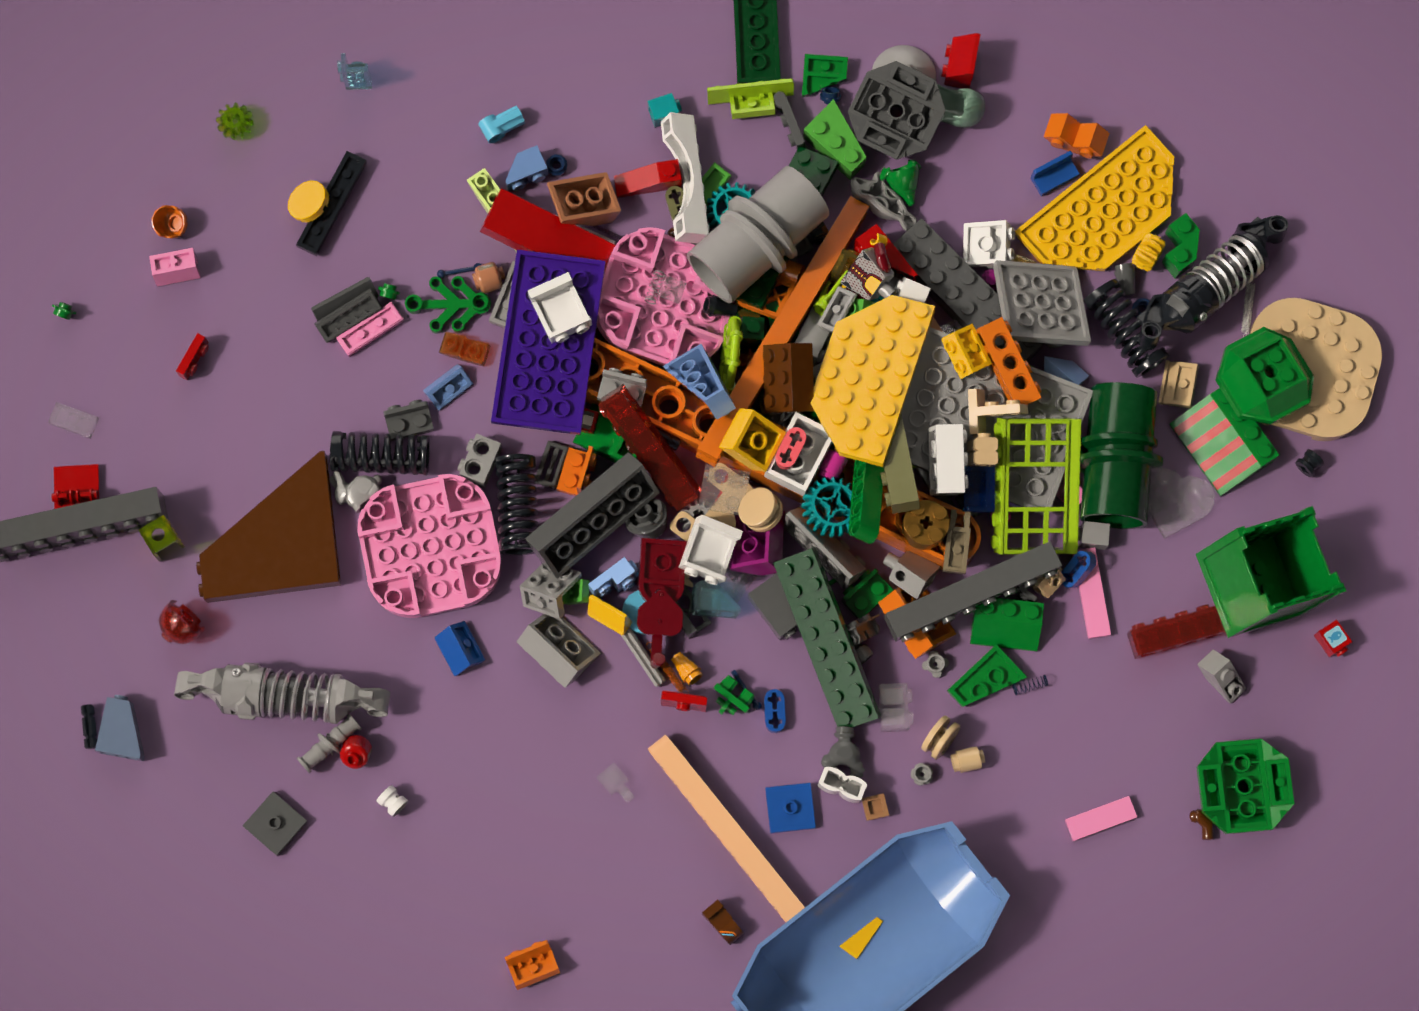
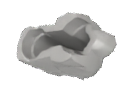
(357, 492)

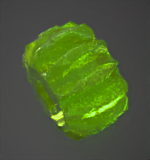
(241, 115)

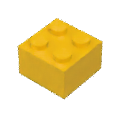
(752, 439)

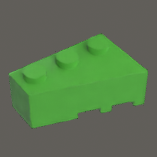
(834, 139)

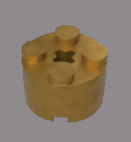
(935, 533)

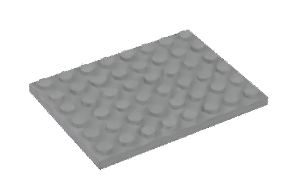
(941, 398)

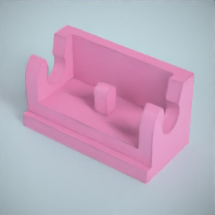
(174, 267)

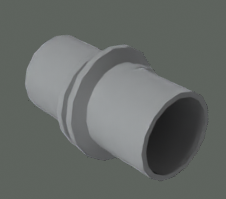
(758, 234)

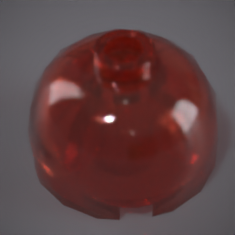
(179, 624)

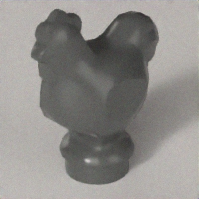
(844, 752)

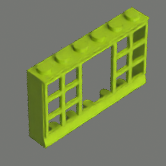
(1071, 491)

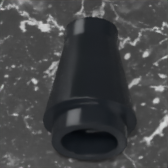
(717, 307)

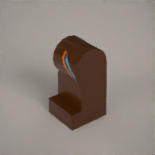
(722, 922)

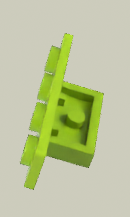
(750, 98)

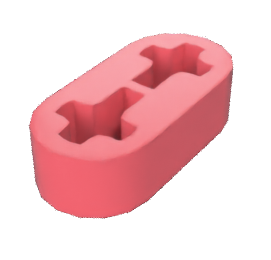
(785, 446)

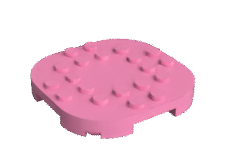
(662, 329)
(429, 546)

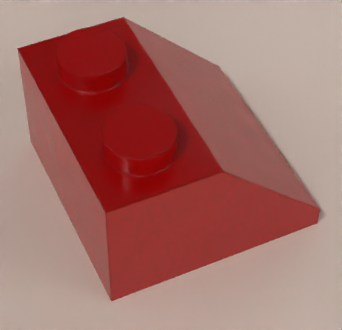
(961, 60)

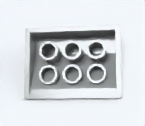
(833, 553)

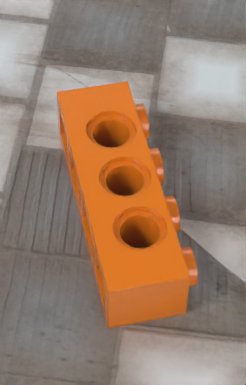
(1012, 350)

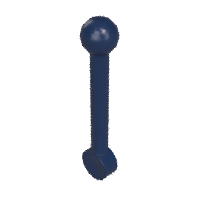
(441, 273)
(756, 704)

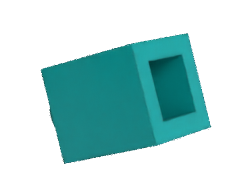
(661, 107)

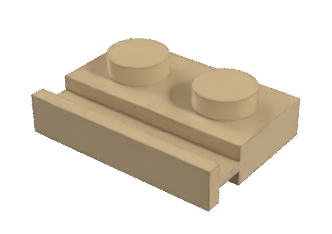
(1178, 384)

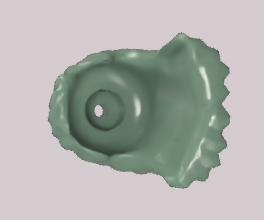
(962, 106)

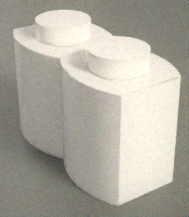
(836, 782)

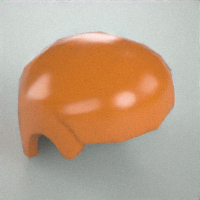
(169, 222)

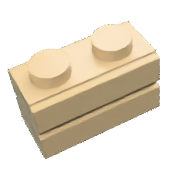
(982, 450)

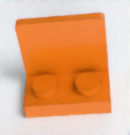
(576, 471)

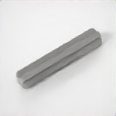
(643, 657)

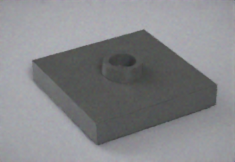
(275, 823)

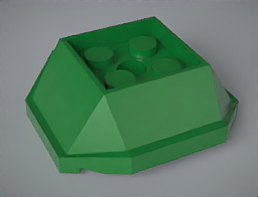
(1251, 390)
(1267, 780)

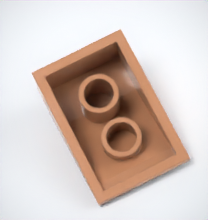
(585, 200)

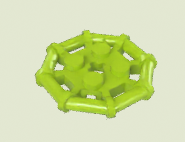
(730, 352)

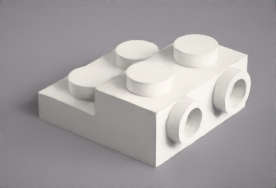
(987, 243)

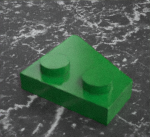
(822, 72)

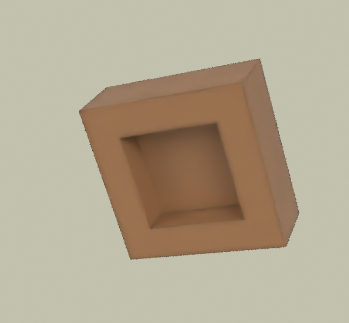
(875, 807)

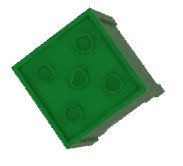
(1268, 573)

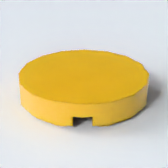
(308, 201)

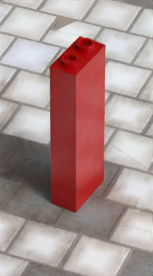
(537, 230)

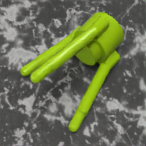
(823, 300)

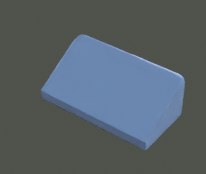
(448, 387)

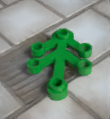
(451, 305)

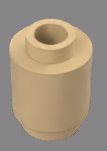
(967, 759)

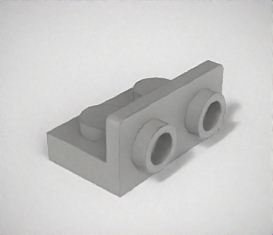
(614, 378)

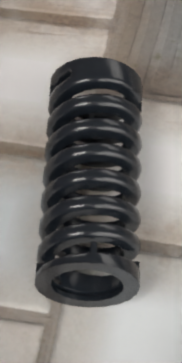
(1142, 365)
(419, 467)
(502, 467)

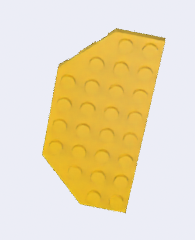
(1105, 208)
(870, 375)

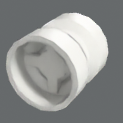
(392, 800)

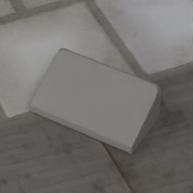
(836, 309)

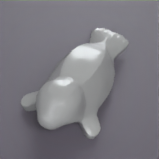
(882, 200)

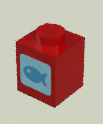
(1333, 639)

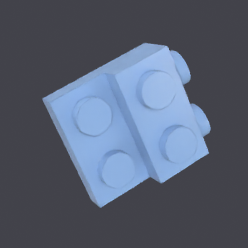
(619, 576)

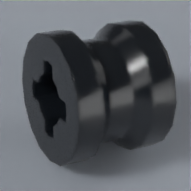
(1309, 463)

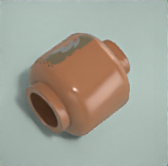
(488, 277)

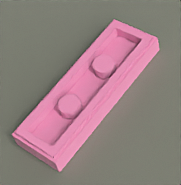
(370, 329)
(1100, 818)

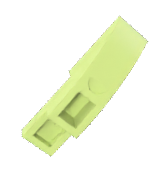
(484, 188)

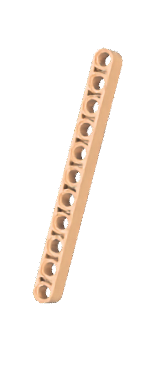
(725, 828)

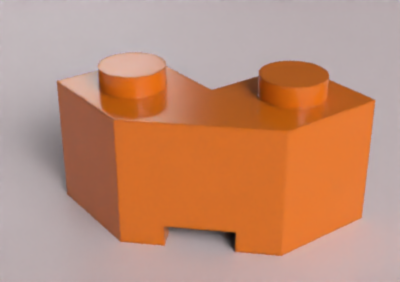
(1080, 138)

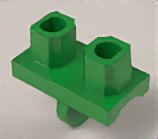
(725, 688)

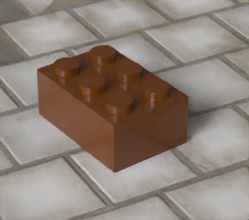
(788, 377)

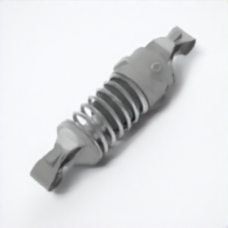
(255, 691)

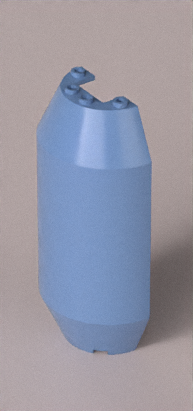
(934, 916)

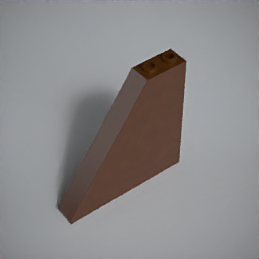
(279, 544)

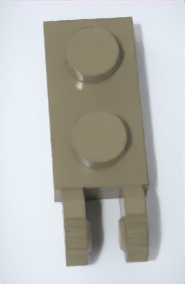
(957, 545)

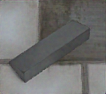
(334, 302)

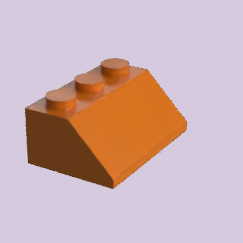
(922, 642)

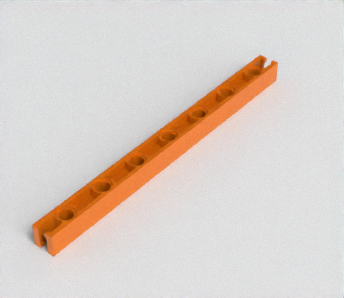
(787, 322)

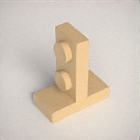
(980, 410)

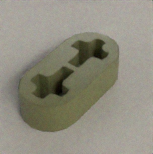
(672, 207)

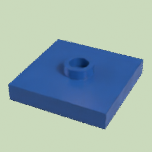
(790, 808)

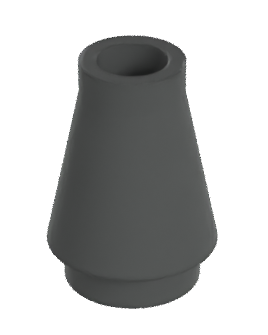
(1126, 277)

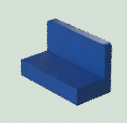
(1054, 174)
(459, 648)

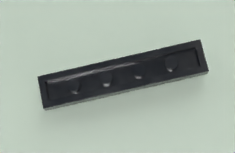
(339, 191)

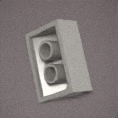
(558, 648)

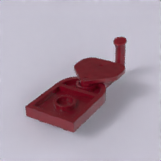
(660, 572)

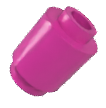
(832, 465)

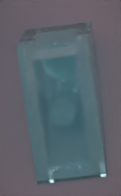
(713, 601)

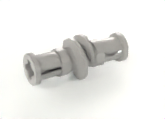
(329, 743)

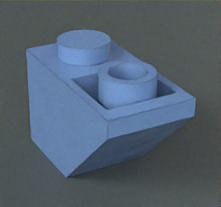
(526, 168)

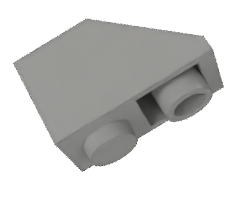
(1222, 675)

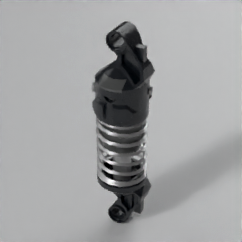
(1211, 283)

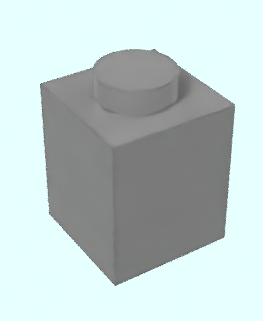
(1093, 535)

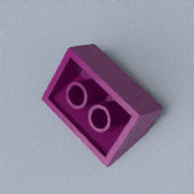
(757, 550)

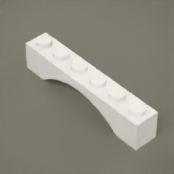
(680, 137)

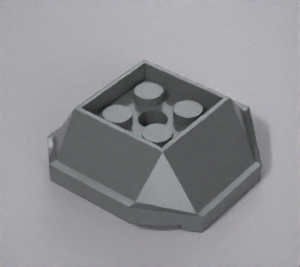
(894, 86)

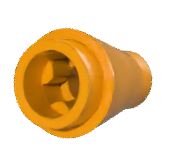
(688, 670)

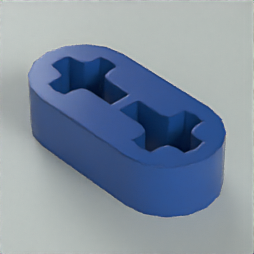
(1077, 568)
(768, 710)

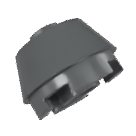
(649, 520)

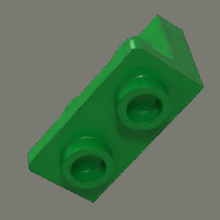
(866, 594)

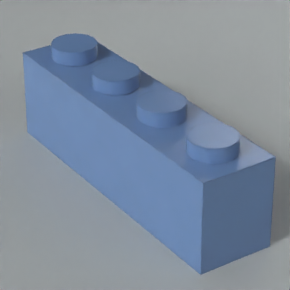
(701, 377)

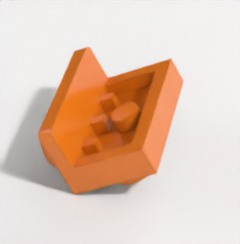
(532, 964)

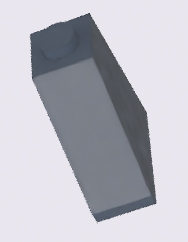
(119, 730)

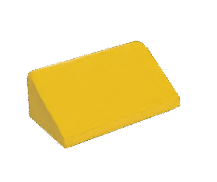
(608, 615)

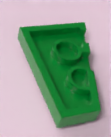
(986, 677)

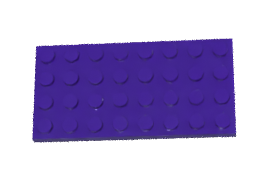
(537, 380)

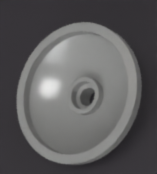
(908, 56)

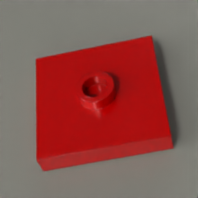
(683, 701)

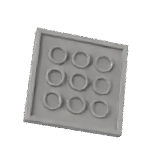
(1042, 302)

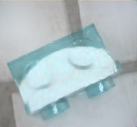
(354, 75)

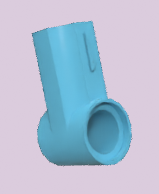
(496, 126)

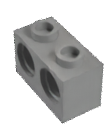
(485, 461)

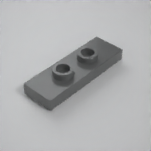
(348, 315)

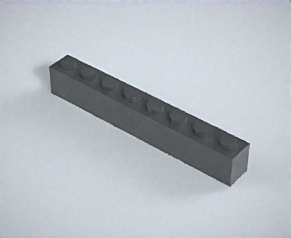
(973, 591)

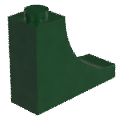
(752, 329)

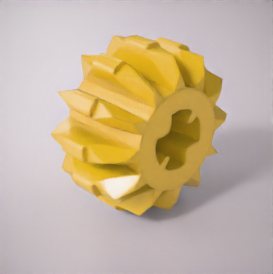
(1148, 252)

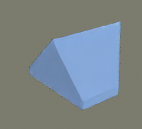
(1065, 369)

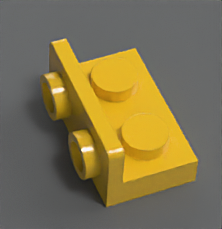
(966, 351)

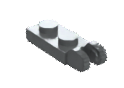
(788, 120)

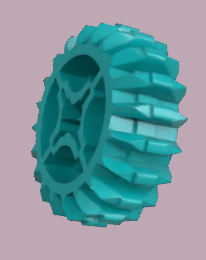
(724, 195)
(823, 504)

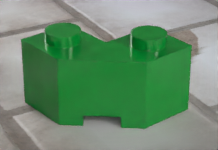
(1185, 237)

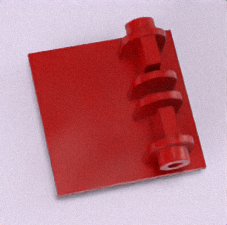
(75, 485)

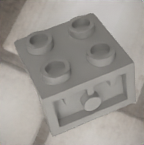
(545, 592)

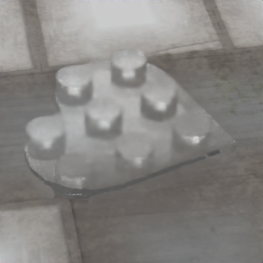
(1178, 500)

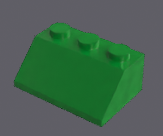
(1008, 624)

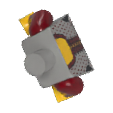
(870, 272)

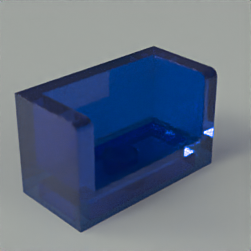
(980, 493)

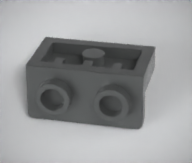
(409, 419)

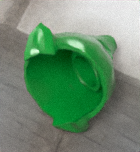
(903, 180)

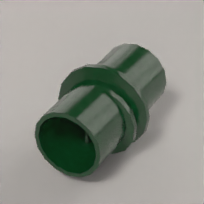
(1119, 455)

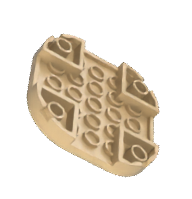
(1340, 354)

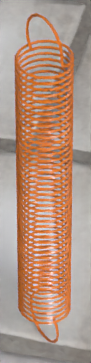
(670, 676)

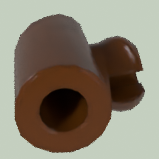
(1207, 825)

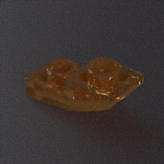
(464, 349)

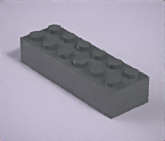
(592, 515)

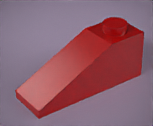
(648, 179)

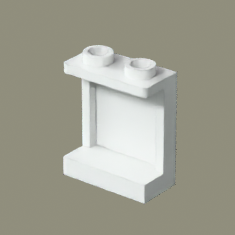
(559, 308)
(709, 549)

